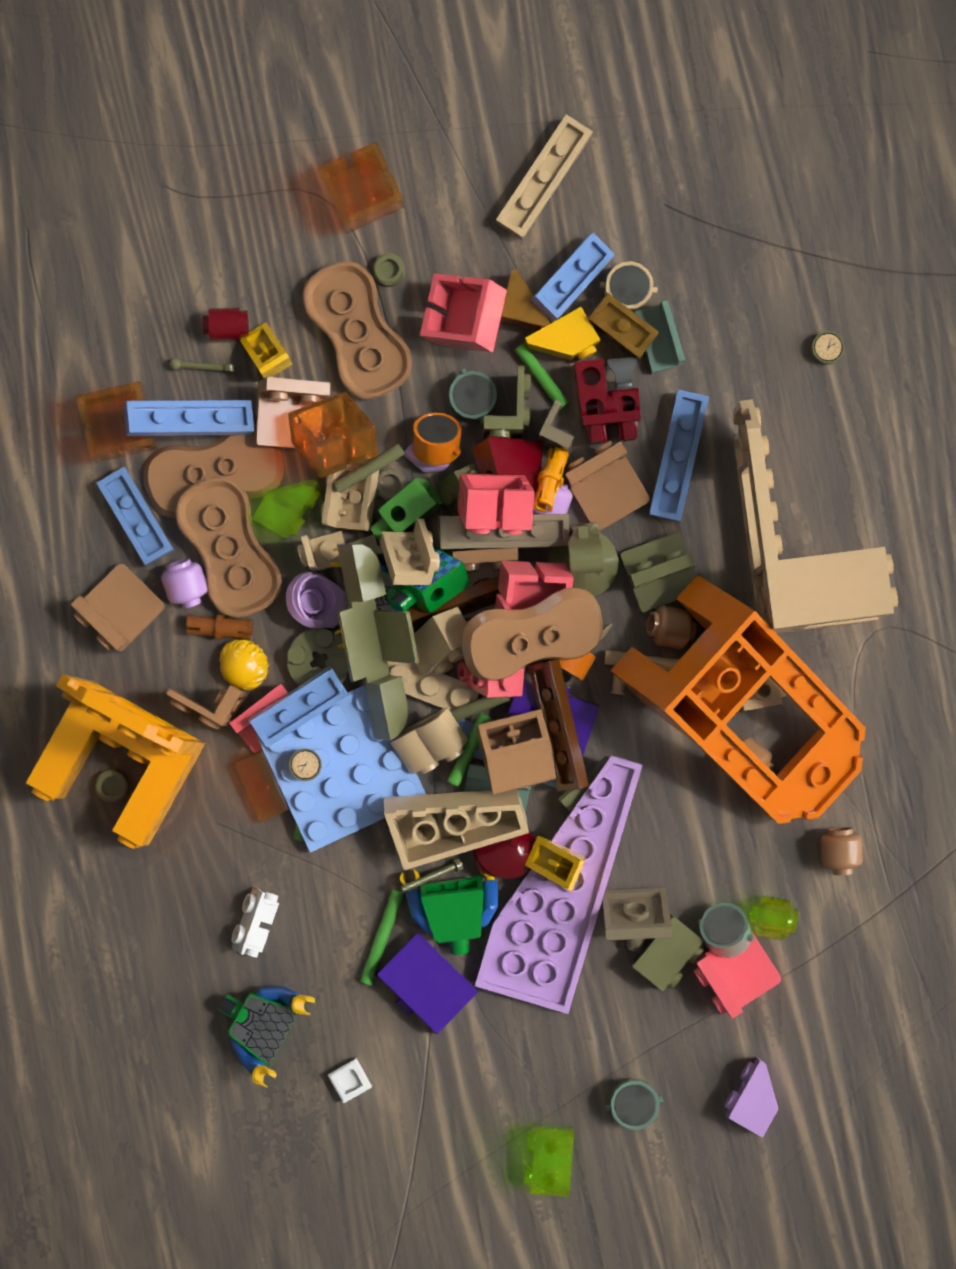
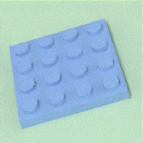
(353, 773)

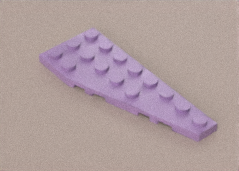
(546, 929)

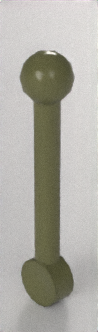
(176, 364)

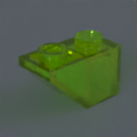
(285, 506)

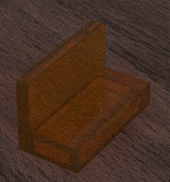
(261, 786)

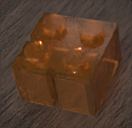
(361, 192)
(105, 414)
(333, 434)

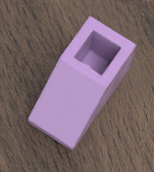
(755, 1101)

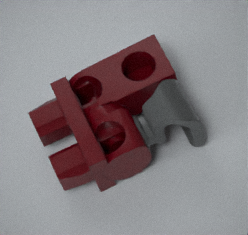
(604, 407)

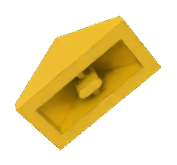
(266, 351)
(555, 862)

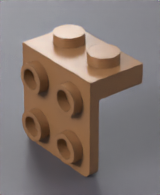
(606, 485)
(118, 608)

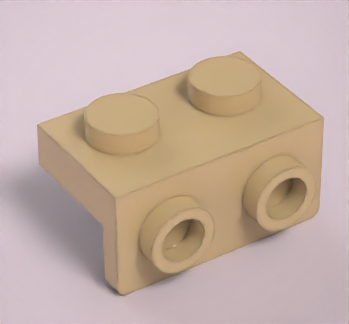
(352, 507)
(410, 555)

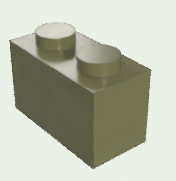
(667, 956)

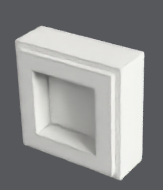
(349, 1080)

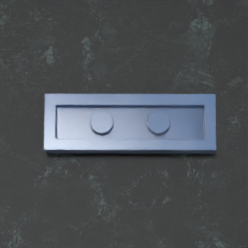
(572, 277)
(135, 516)
(298, 707)

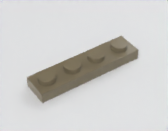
(546, 531)

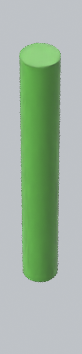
(381, 937)

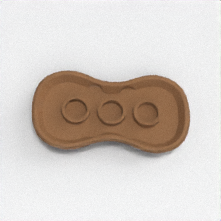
(346, 307)
(237, 457)
(218, 523)
(507, 640)

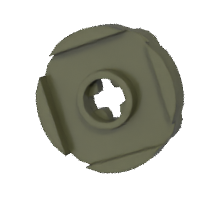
(312, 641)

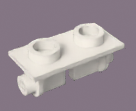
(248, 934)

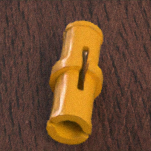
(550, 479)

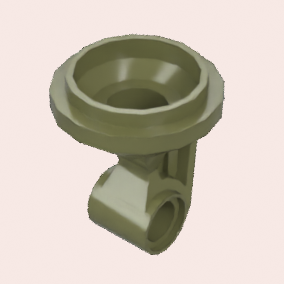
(588, 558)

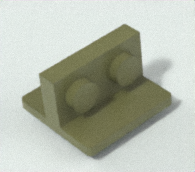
(659, 571)

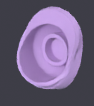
(314, 600)

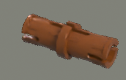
(219, 626)

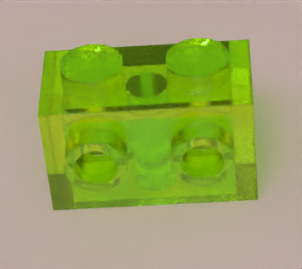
(550, 1161)

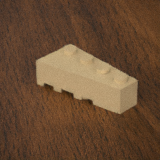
(451, 823)

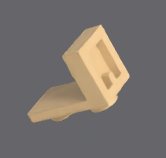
(318, 551)

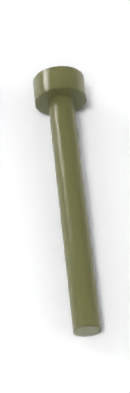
(456, 865)

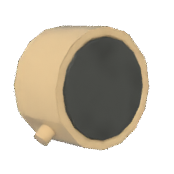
(630, 285)

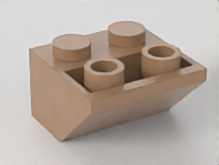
(516, 752)

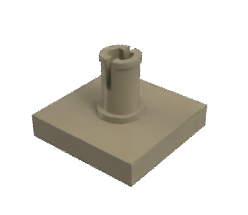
(636, 916)

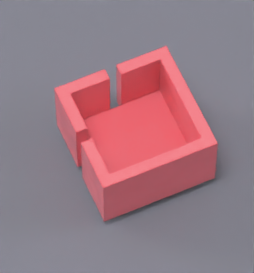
(471, 315)
(495, 503)
(527, 586)

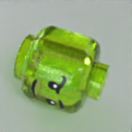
(774, 917)

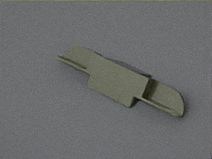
(373, 639)

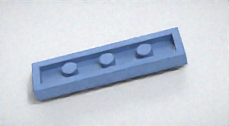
(188, 418)
(678, 455)

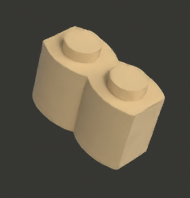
(429, 742)

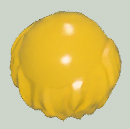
(243, 664)

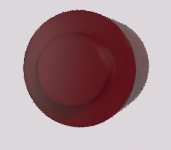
(225, 324)

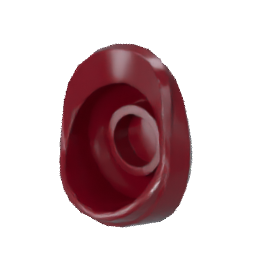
(505, 857)

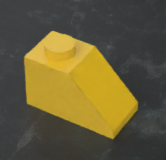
(566, 337)

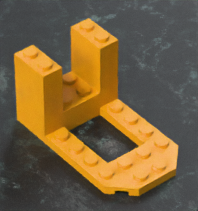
(117, 722)

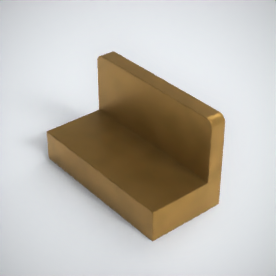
(623, 326)

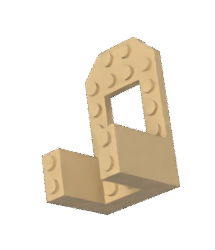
(809, 589)

